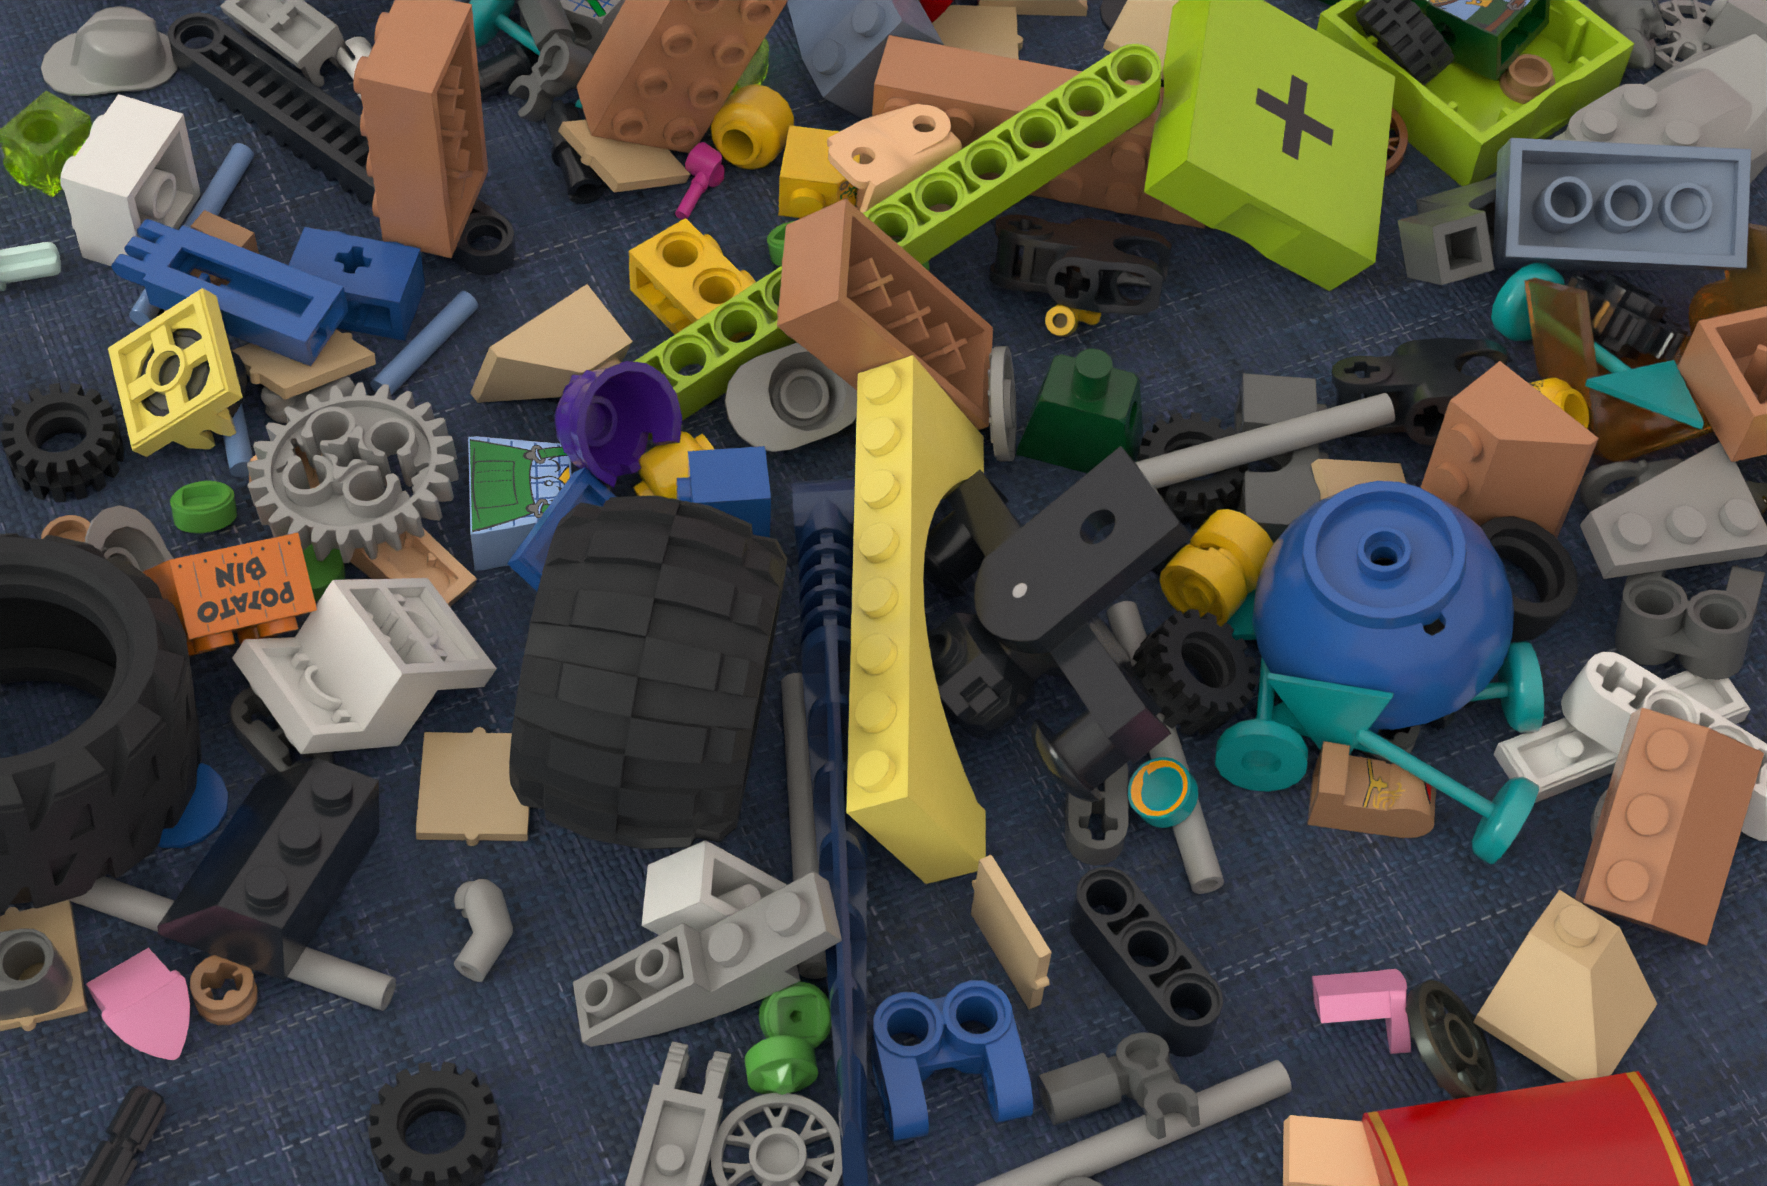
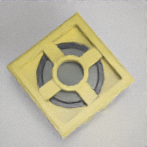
(181, 374)

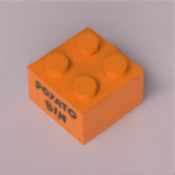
(237, 590)

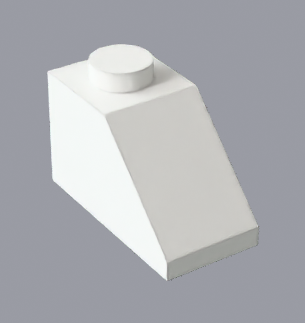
(701, 888)

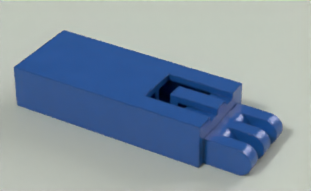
(262, 302)

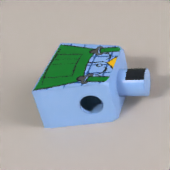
(510, 492)

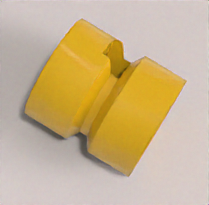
(1217, 566)

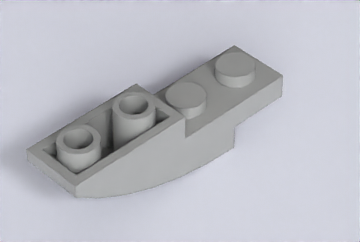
(710, 972)

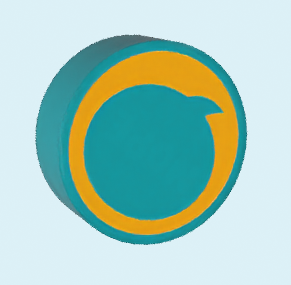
(1163, 792)

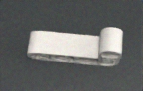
(1615, 687)

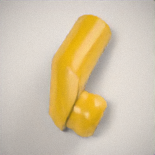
(1064, 320)

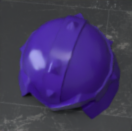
(609, 414)

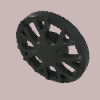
(1450, 1041)

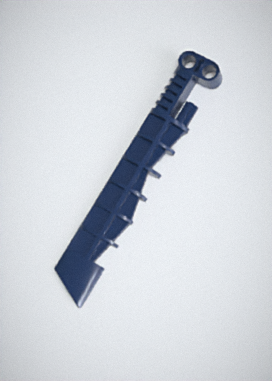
(825, 569)

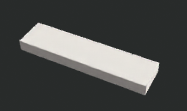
(1564, 757)

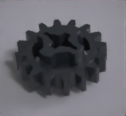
(1629, 318)

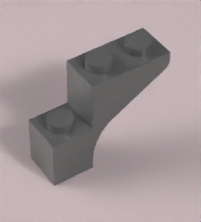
(1451, 234)

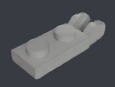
(679, 1124)

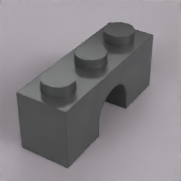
(1281, 495)

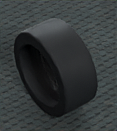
(1545, 563)

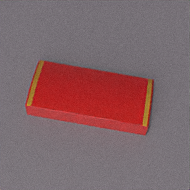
(1534, 1136)

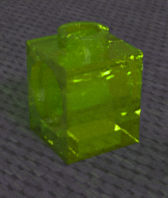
(42, 141)

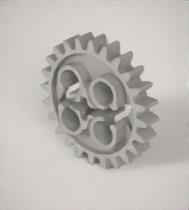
(351, 502)

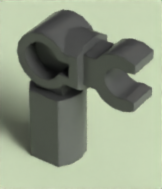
(559, 62)
(1138, 1071)

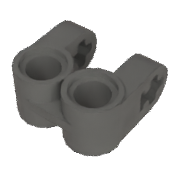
(1705, 631)

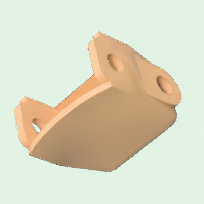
(892, 151)

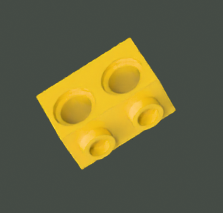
(684, 276)

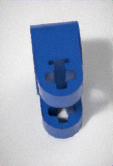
(944, 1045)

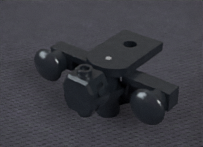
(1040, 616)

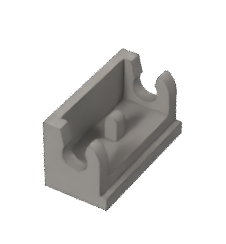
(292, 31)

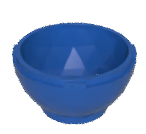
(1359, 624)

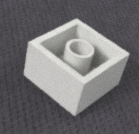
(128, 172)

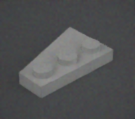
(1678, 520)

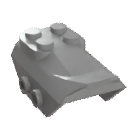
(1701, 102)

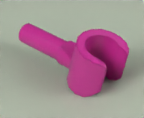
(706, 166)

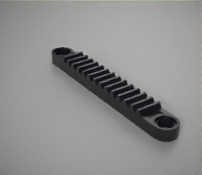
(310, 123)

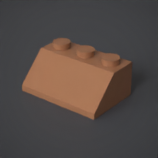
(1508, 453)
(1669, 825)

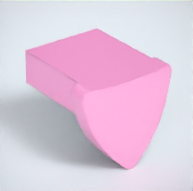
(1366, 998)
(145, 1004)

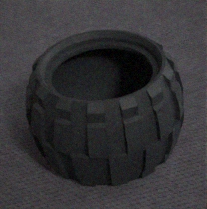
(646, 671)

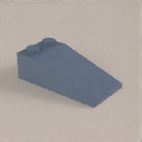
(847, 40)
(1621, 206)

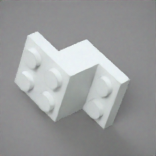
(363, 664)

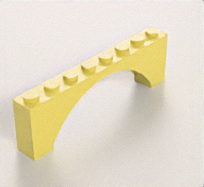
(901, 754)

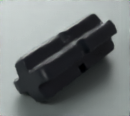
(129, 1134)

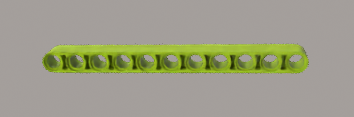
(928, 232)

